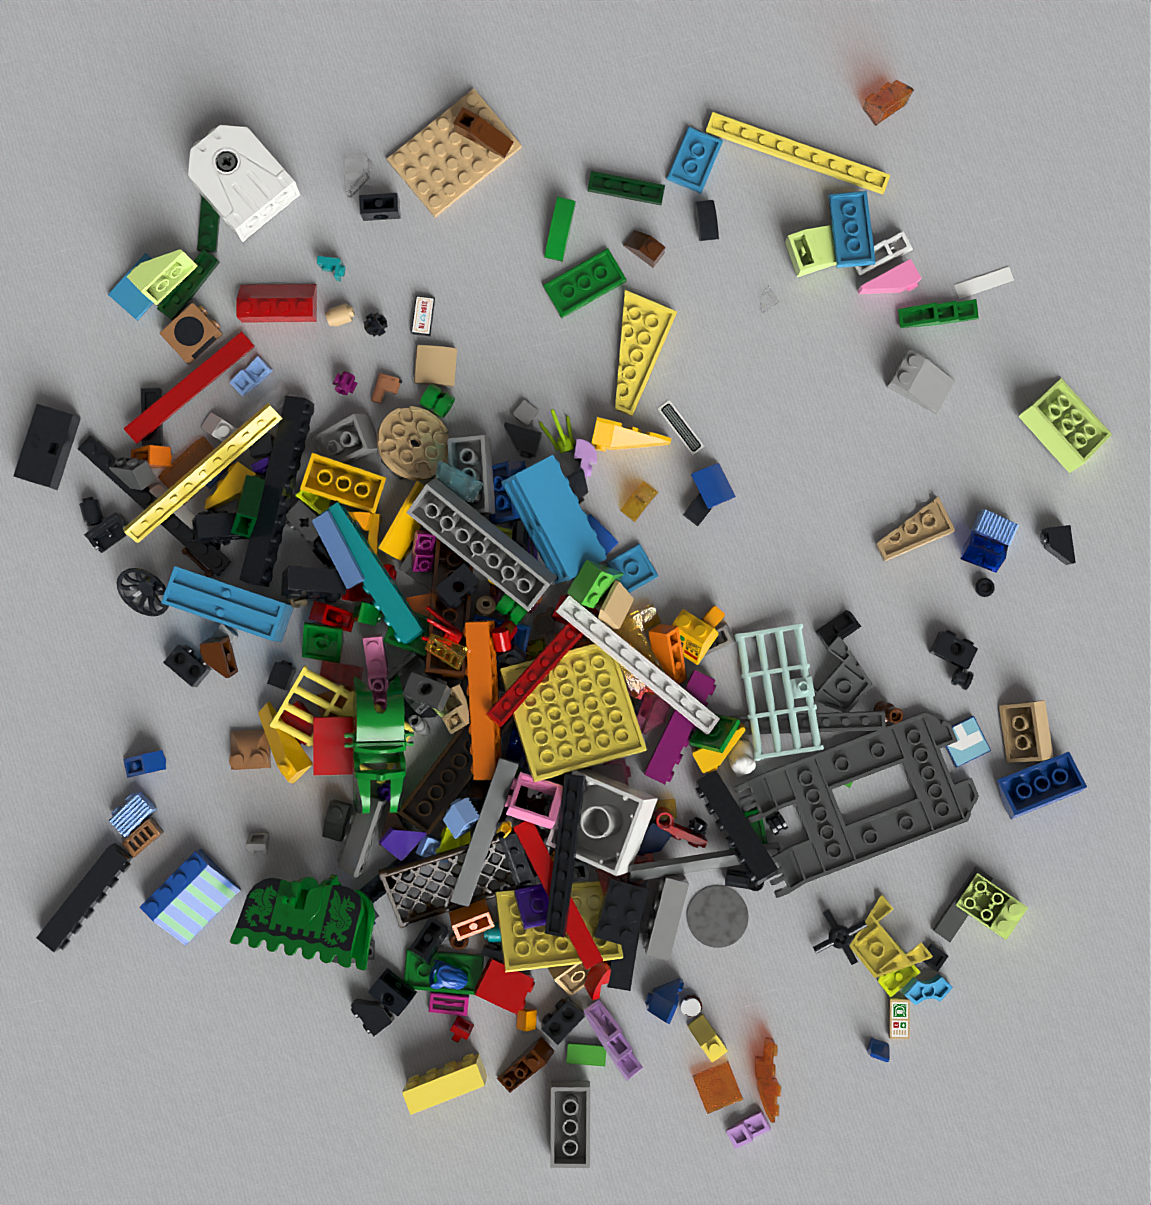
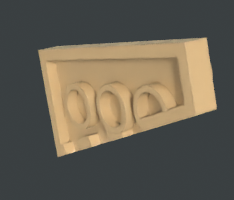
(924, 527)

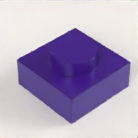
(261, 466)

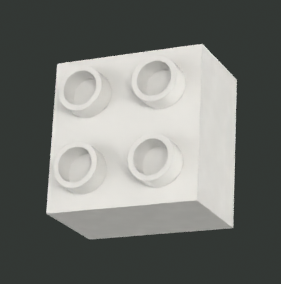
(610, 823)

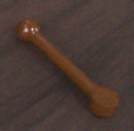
(209, 573)

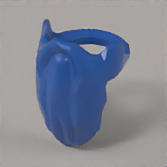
(447, 976)

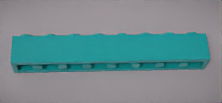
(377, 580)

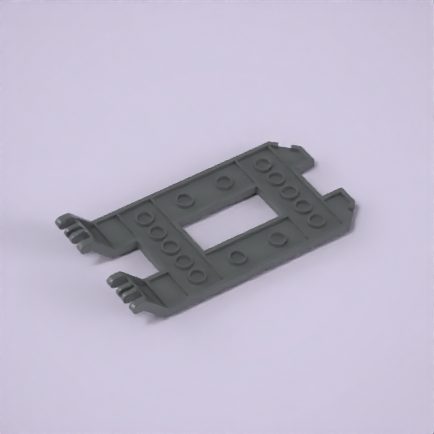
(838, 846)

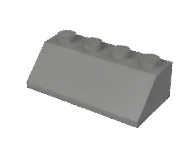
(361, 837)

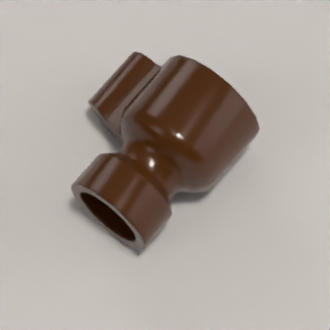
(891, 712)

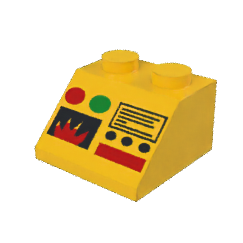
(695, 636)

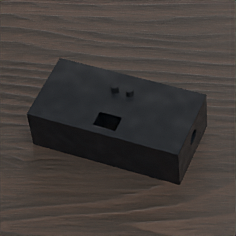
(47, 447)

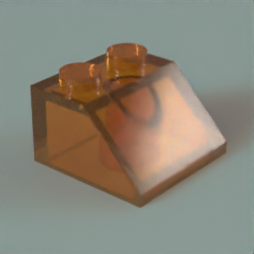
(887, 101)

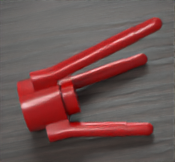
(451, 633)

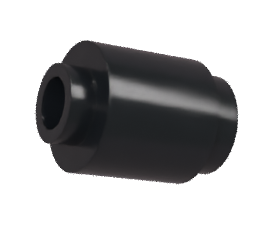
(91, 511)
(322, 553)

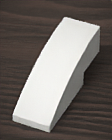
(887, 251)

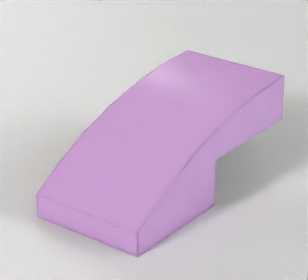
(748, 1128)

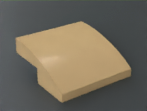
(435, 365)
(456, 709)

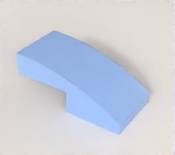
(250, 377)

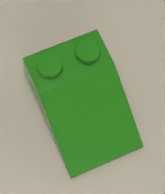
(593, 584)

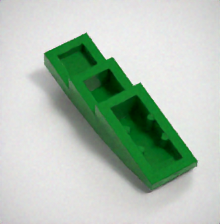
(938, 314)

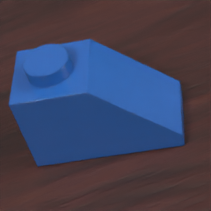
(145, 763)

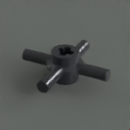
(843, 930)

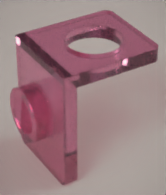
(626, 769)

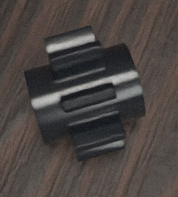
(375, 324)

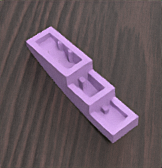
(612, 1040)

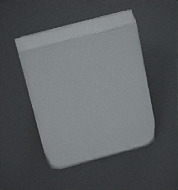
(224, 630)

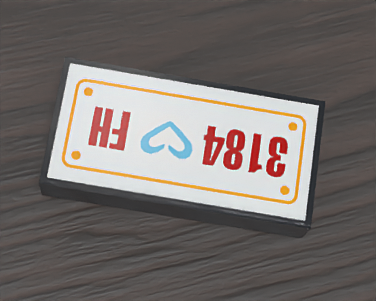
(423, 316)

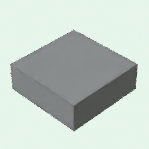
(525, 413)

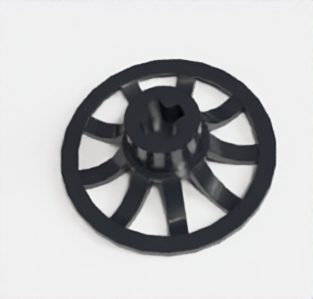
(146, 586)

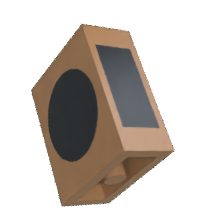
(191, 333)

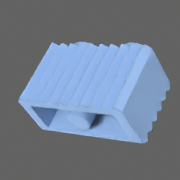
(994, 527)
(132, 814)
(460, 817)

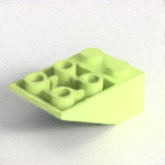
(811, 250)
(991, 906)

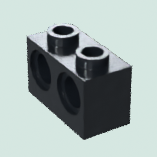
(185, 669)
(566, 1023)

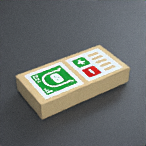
(899, 1018)

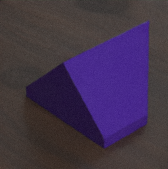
(400, 842)

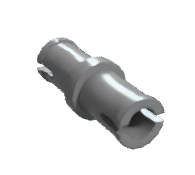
(419, 725)

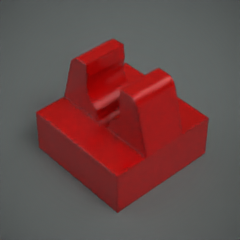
(461, 1029)

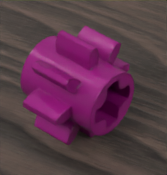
(345, 383)

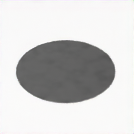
(717, 916)

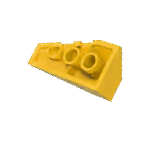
(613, 436)
(285, 748)

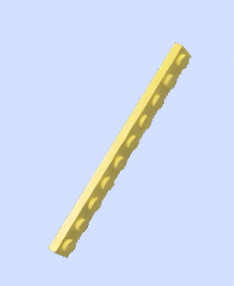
(797, 153)
(202, 473)

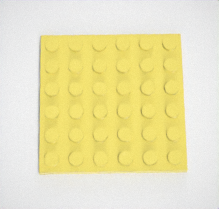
(576, 714)

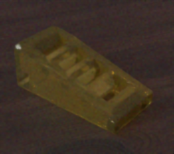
(452, 654)

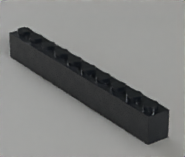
(277, 491)

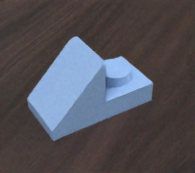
(428, 846)

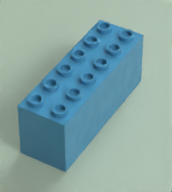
(554, 518)
(227, 604)

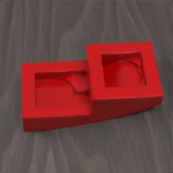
(596, 977)

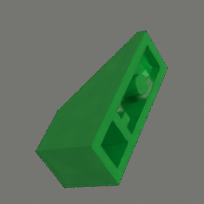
(366, 614)

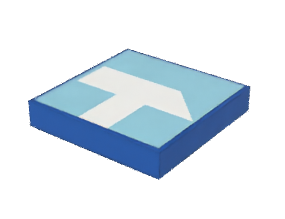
(970, 742)

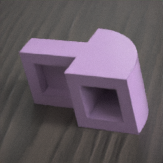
(586, 454)

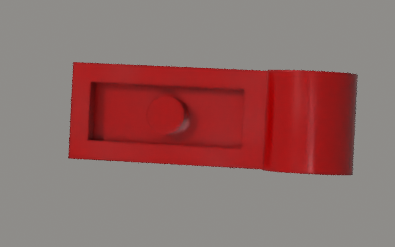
(678, 831)

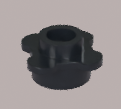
(698, 826)

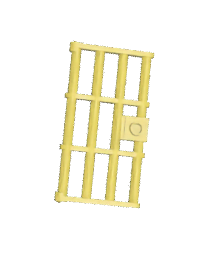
(347, 709)

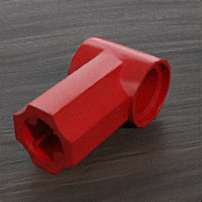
(503, 635)

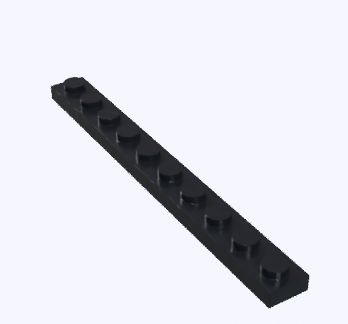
(203, 550)

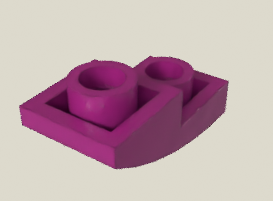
(423, 551)

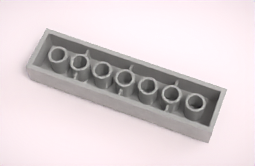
(481, 544)

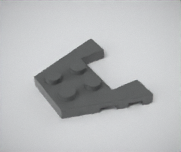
(846, 683)

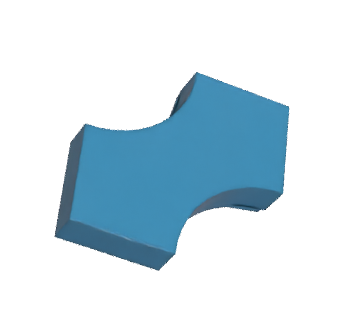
(920, 990)

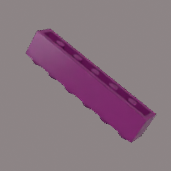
(677, 732)

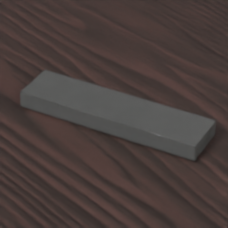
(954, 916)

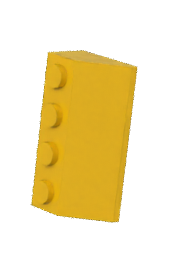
(343, 483)
(401, 533)

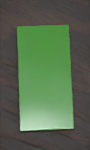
(586, 1054)

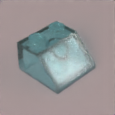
(458, 481)

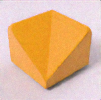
(713, 616)

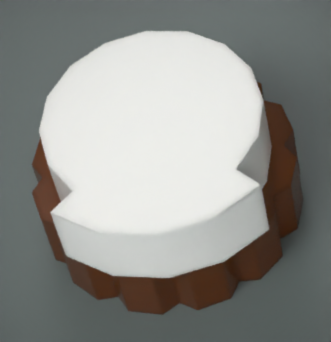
(691, 1005)

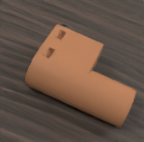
(385, 384)

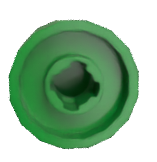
(436, 400)
(510, 607)

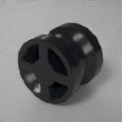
(962, 678)
(776, 823)

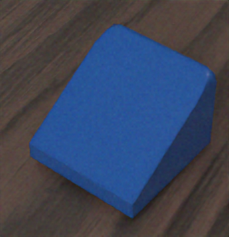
(878, 1050)

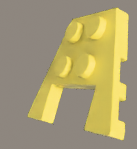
(879, 950)

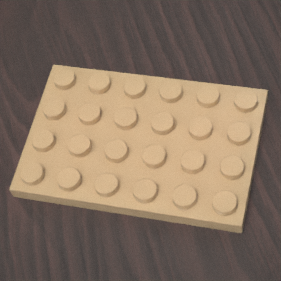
(445, 164)

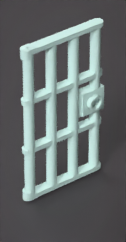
(793, 689)

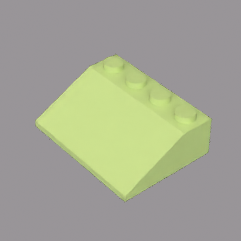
(1065, 425)

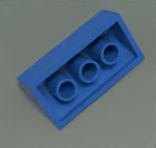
(1040, 785)

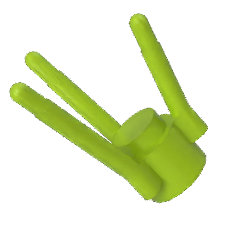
(564, 443)

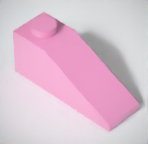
(893, 281)

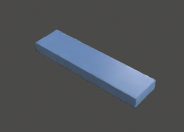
(338, 549)

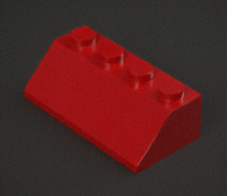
(277, 303)

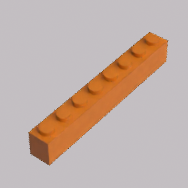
(482, 694)

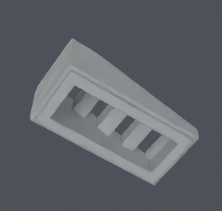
(729, 635)

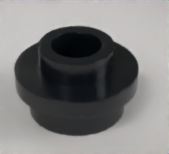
(990, 587)

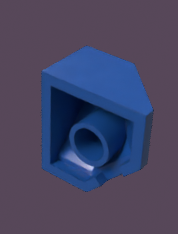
(664, 1000)

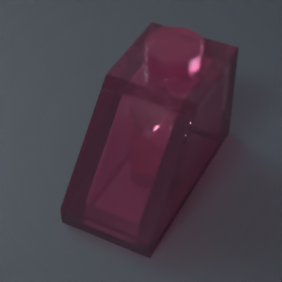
(651, 713)

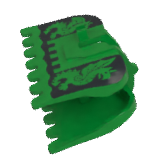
(378, 740)
(309, 918)

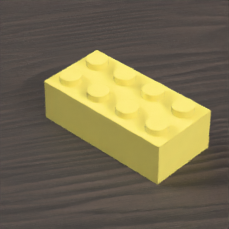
(444, 1083)

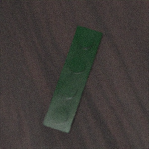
(626, 188)
(208, 227)
(184, 291)

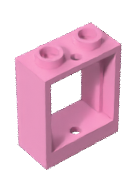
(542, 786)

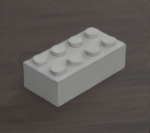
(474, 457)
(666, 916)
(570, 1124)

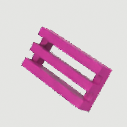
(448, 1003)

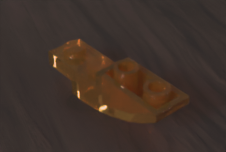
(767, 1086)

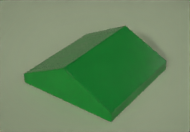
(322, 642)

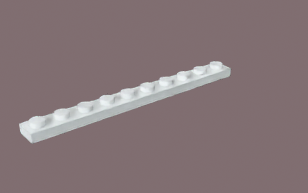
(638, 665)

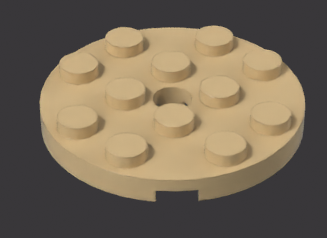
(395, 444)

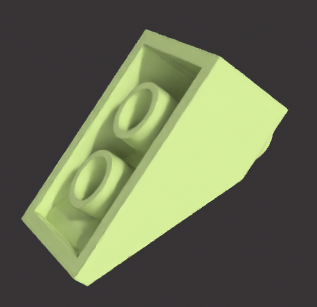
(161, 275)

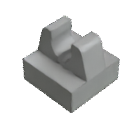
(257, 841)

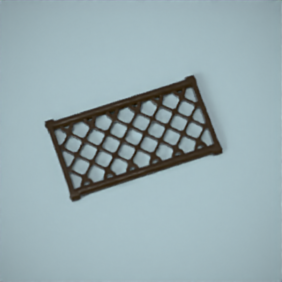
(433, 861)

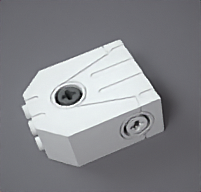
(240, 178)

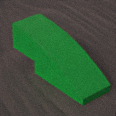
(560, 229)

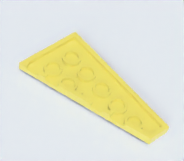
(642, 338)

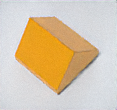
(363, 519)
(526, 1020)

